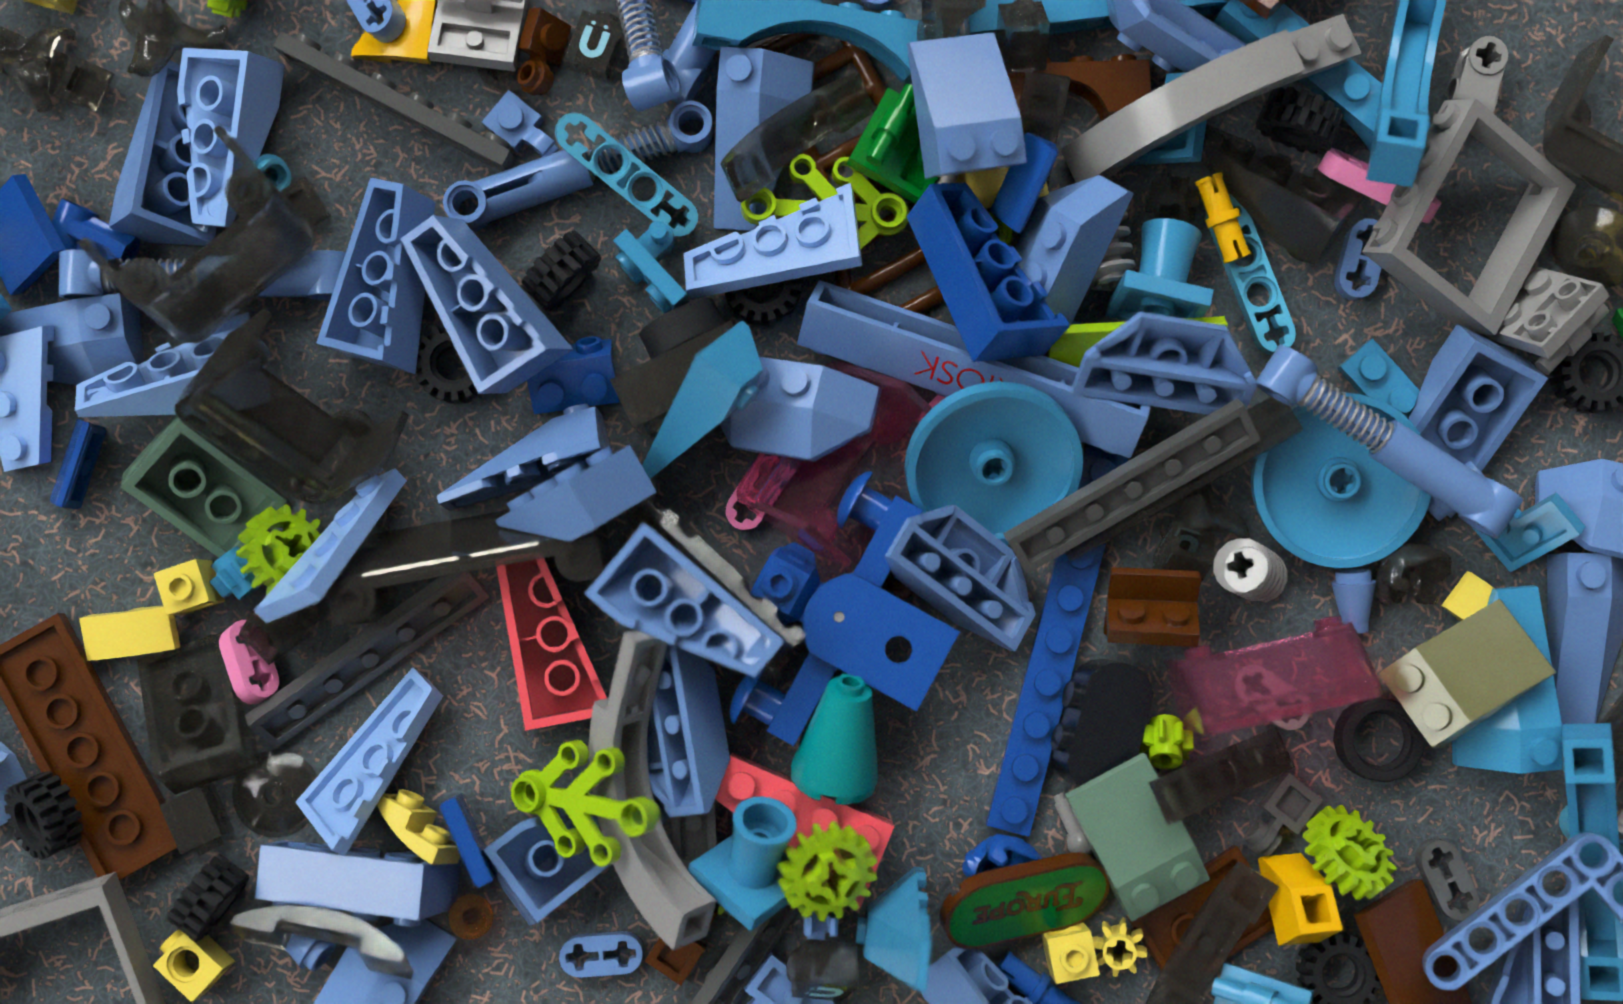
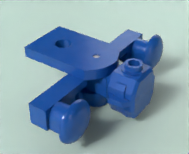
(845, 621)

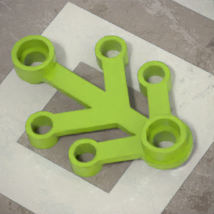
(866, 213)
(536, 794)

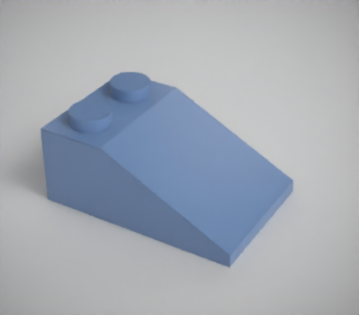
(964, 106)
(1473, 396)

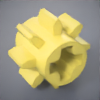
(1128, 954)

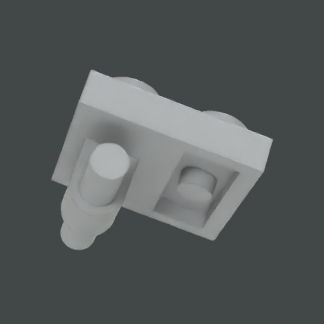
(478, 32)
(1552, 316)

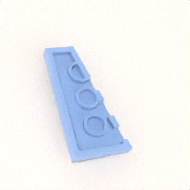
(799, 245)
(333, 549)
(362, 770)

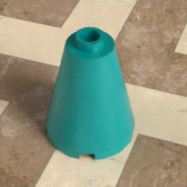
(839, 745)

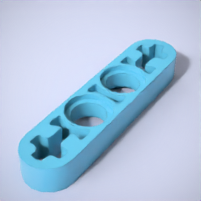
(630, 170)
(1258, 273)

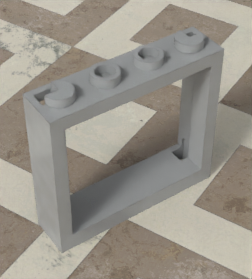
(1518, 245)
(109, 896)

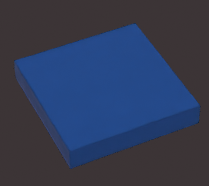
(26, 236)
(467, 839)

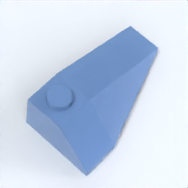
(534, 871)

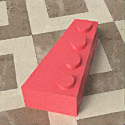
(545, 648)
(750, 779)

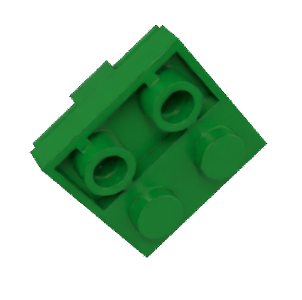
(891, 146)

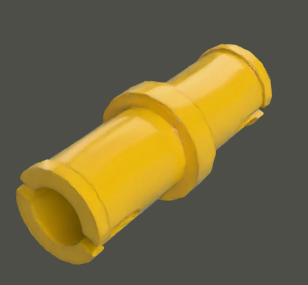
(1222, 217)

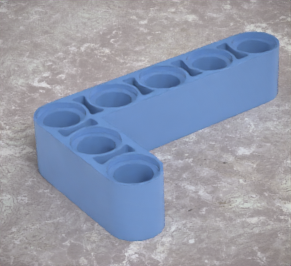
(1541, 905)

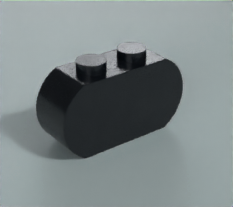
(1100, 720)

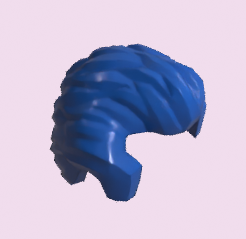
(996, 853)

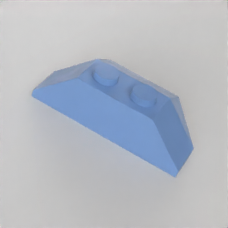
(1172, 32)
(1069, 239)
(1167, 365)
(802, 411)
(1595, 496)
(963, 574)
(686, 735)
(353, 983)

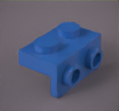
(576, 378)

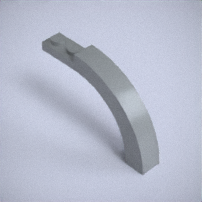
(1207, 92)
(648, 863)

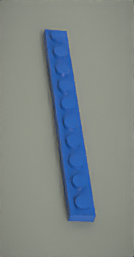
(1047, 674)

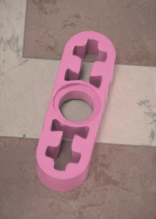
(1353, 174)

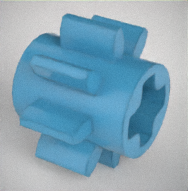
(229, 576)

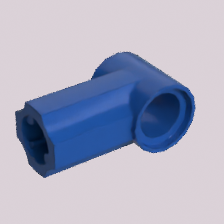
(76, 222)

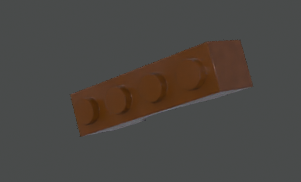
(1102, 83)

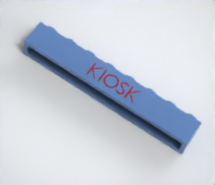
(935, 358)

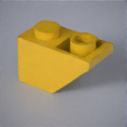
(1303, 904)

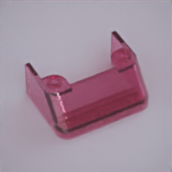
(797, 492)
(1272, 678)

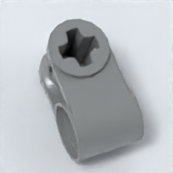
(1474, 80)

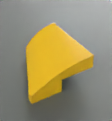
(410, 44)

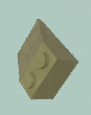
(1467, 674)

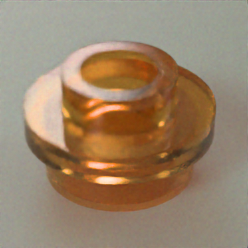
(477, 928)

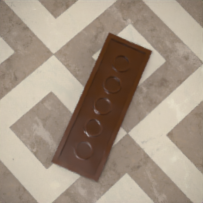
(84, 742)

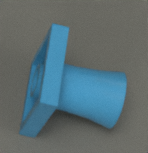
(1163, 275)
(744, 867)

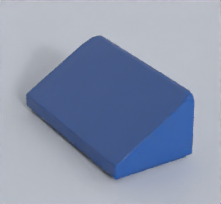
(1024, 183)
(78, 464)

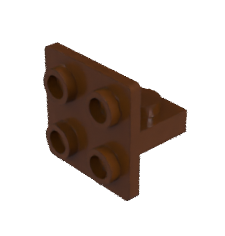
(1152, 607)

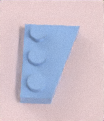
(23, 398)

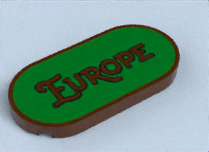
(1024, 900)

